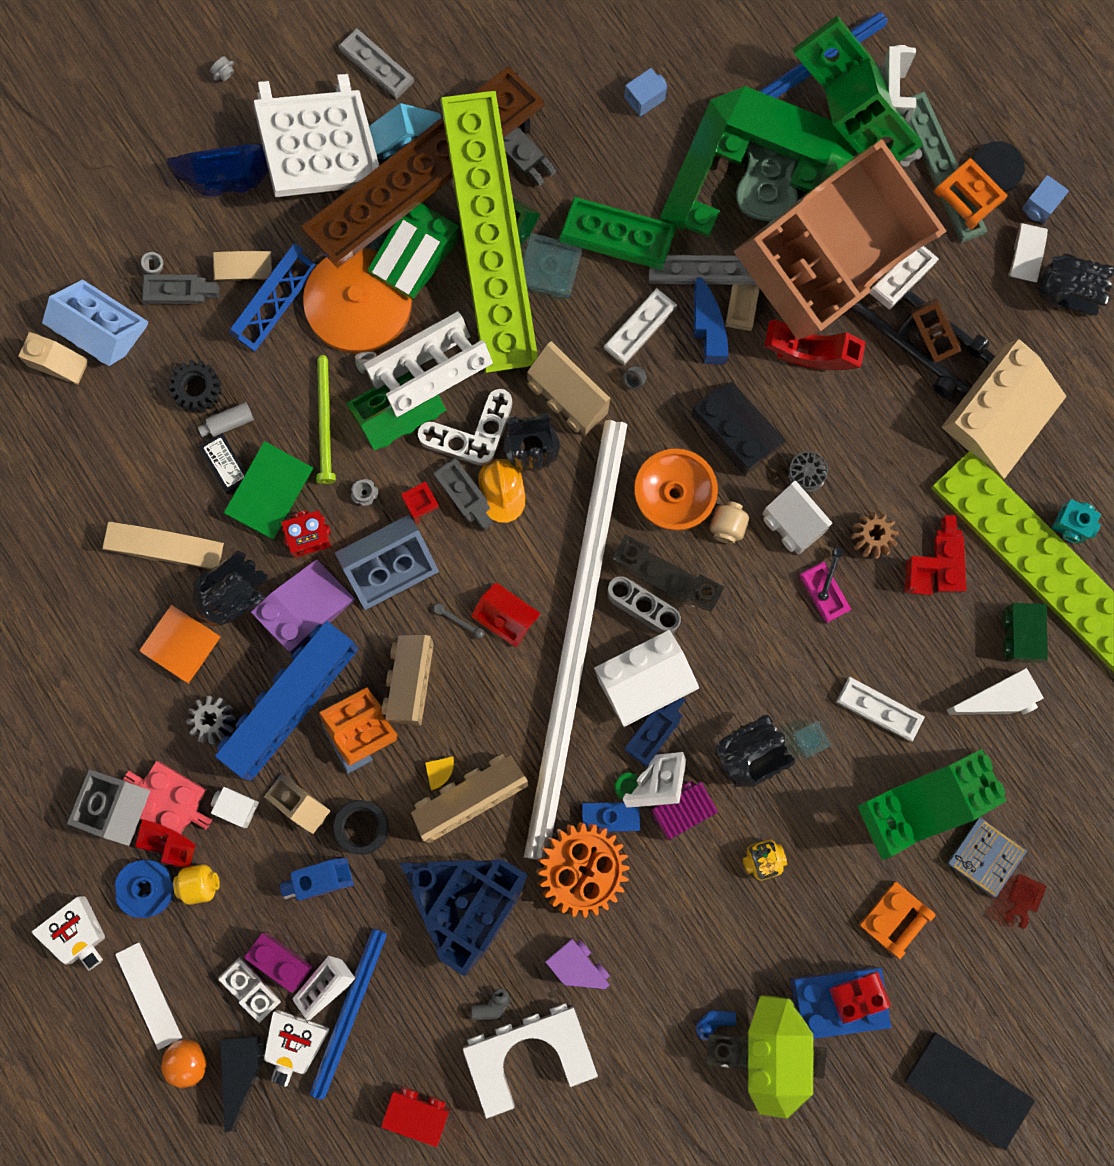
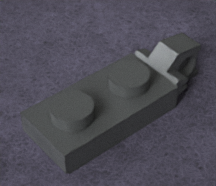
(177, 289)
(464, 493)

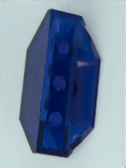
(221, 169)

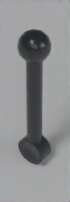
(836, 553)

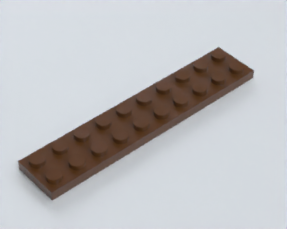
(407, 178)

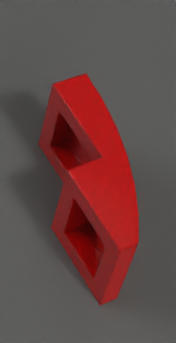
(157, 838)

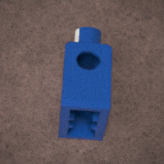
(325, 878)

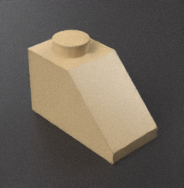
(52, 358)
(297, 804)

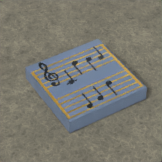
(986, 857)

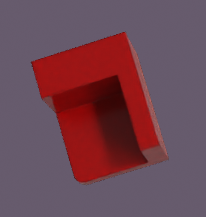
(419, 501)
(920, 575)

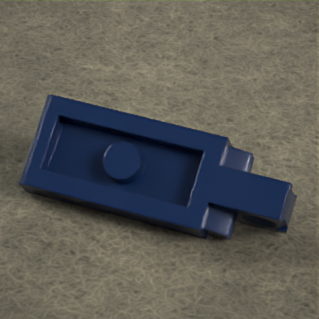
(654, 732)

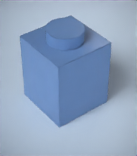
(645, 92)
(1044, 200)

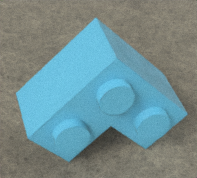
(399, 128)

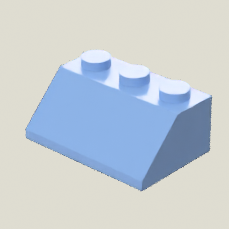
(93, 321)

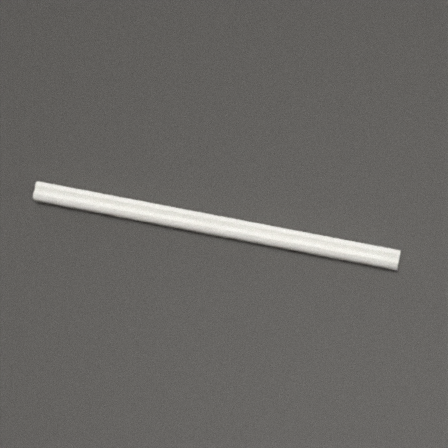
(575, 640)

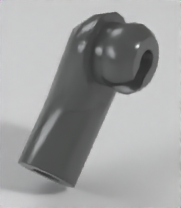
(494, 1008)

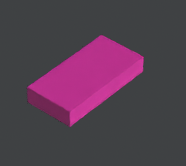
(814, 582)

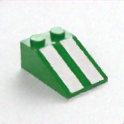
(414, 250)

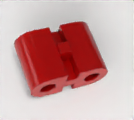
(860, 997)

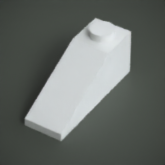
(1005, 697)

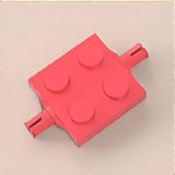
(171, 799)

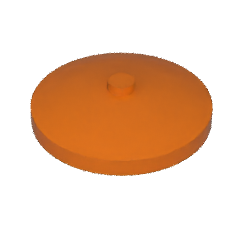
(353, 307)

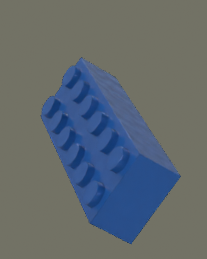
(287, 701)

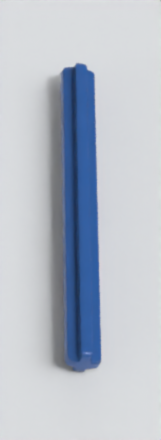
(800, 72)
(348, 1014)

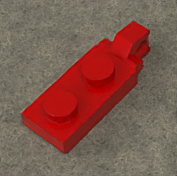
(950, 550)

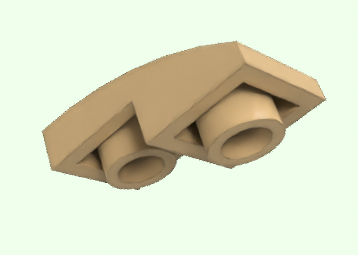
(242, 265)

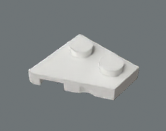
(660, 782)

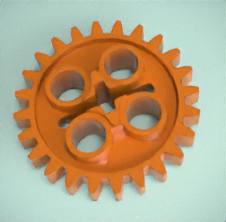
(604, 881)

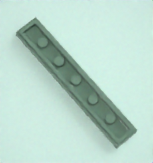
(941, 163)

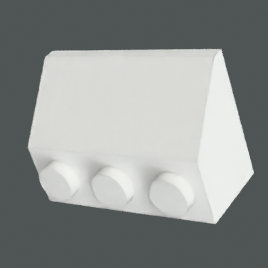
(646, 678)

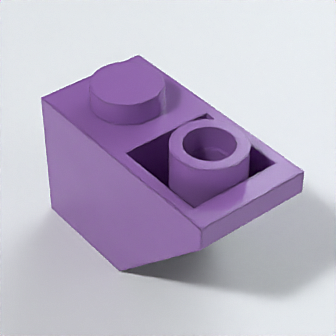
(574, 967)

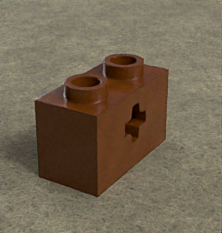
(936, 329)

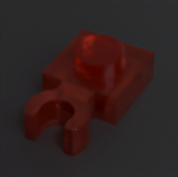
(1026, 896)

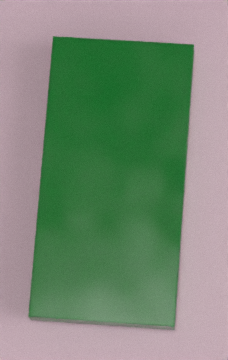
(617, 233)

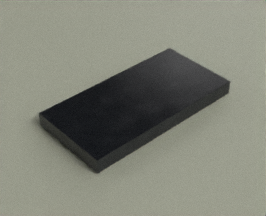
(969, 1091)

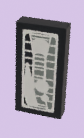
(223, 462)

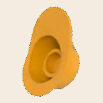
(503, 490)

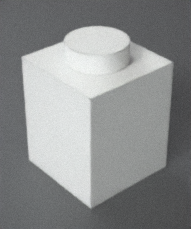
(234, 807)

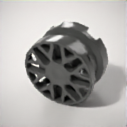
(808, 471)

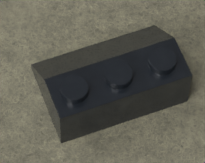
(737, 427)

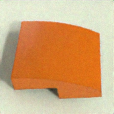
(180, 643)
(357, 726)

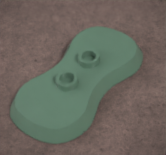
(765, 185)

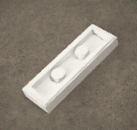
(903, 277)
(640, 326)
(880, 709)

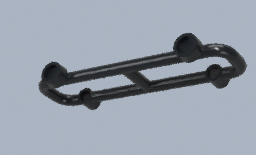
(947, 382)

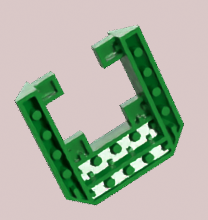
(761, 119)

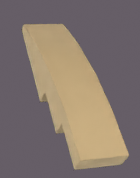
(162, 546)

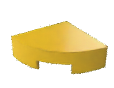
(439, 772)

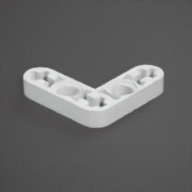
(480, 438)

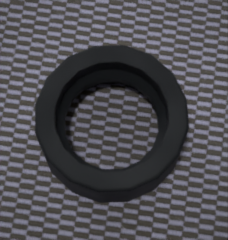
(343, 814)

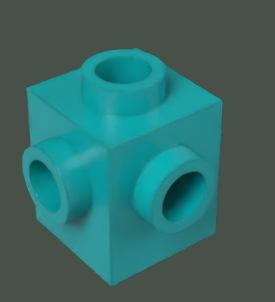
(1077, 521)

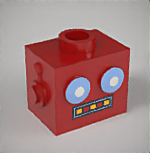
(306, 533)

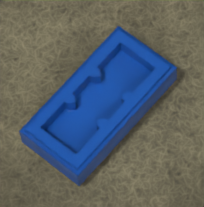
(612, 816)

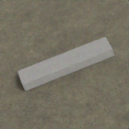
(713, 270)

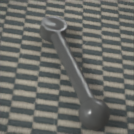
(439, 610)

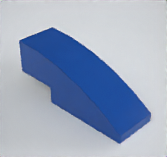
(709, 324)

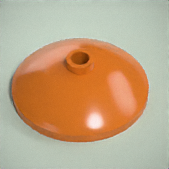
(681, 472)

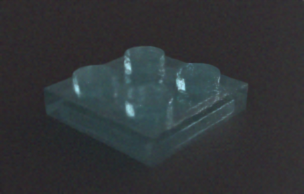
(551, 265)

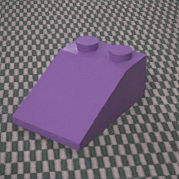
(301, 605)

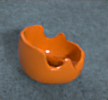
(183, 1063)

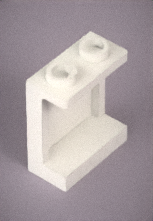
(895, 67)

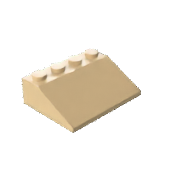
(1006, 407)
(468, 799)

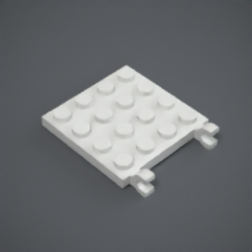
(315, 139)

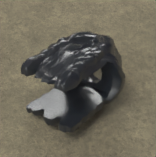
(1076, 284)
(531, 427)
(227, 590)
(754, 753)

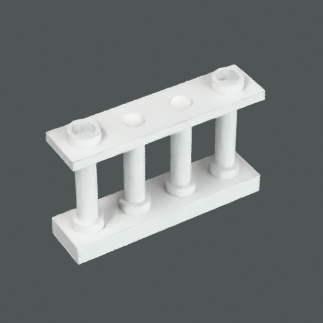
(420, 349)

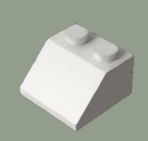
(796, 518)

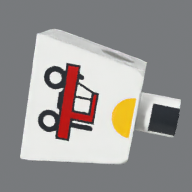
(73, 934)
(292, 1045)

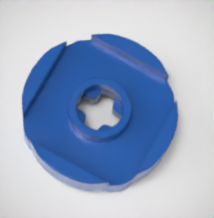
(128, 889)

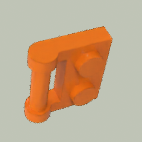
(976, 187)
(889, 913)

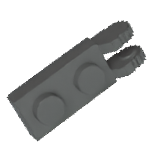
(526, 156)

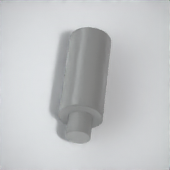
(226, 420)

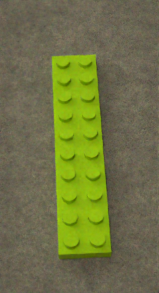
(489, 229)
(1032, 551)

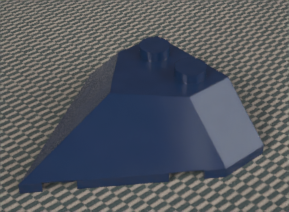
(464, 905)

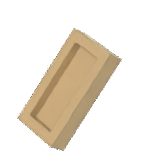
(742, 306)

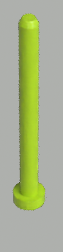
(325, 475)

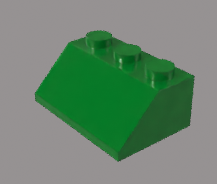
(379, 421)

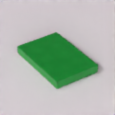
(268, 490)

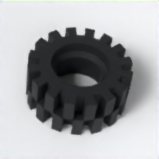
(190, 371)

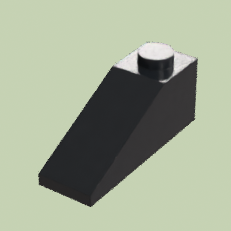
(240, 1067)

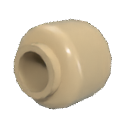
(729, 523)

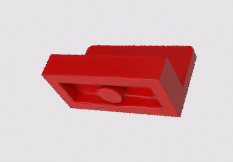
(505, 614)

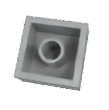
(108, 807)

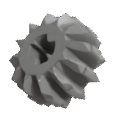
(215, 709)

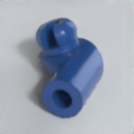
(713, 1020)

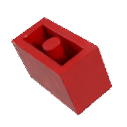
(416, 1116)

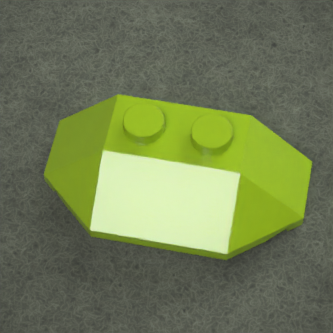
(779, 1058)

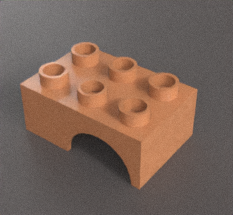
(839, 240)

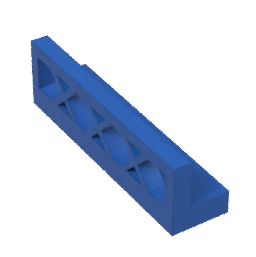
(264, 292)

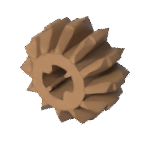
(878, 546)

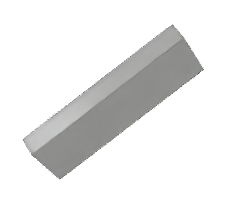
(376, 63)

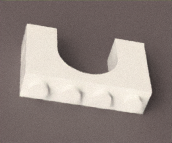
(487, 1055)

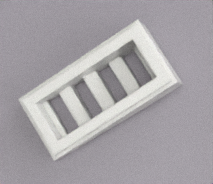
(337, 975)

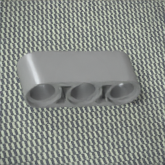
(637, 593)

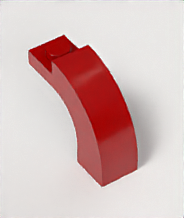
(815, 351)

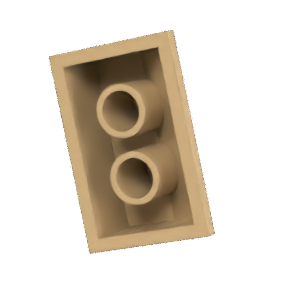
(568, 389)
(408, 679)

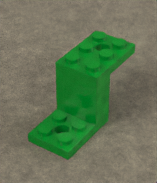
(855, 90)
(932, 804)

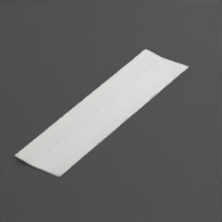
(148, 996)

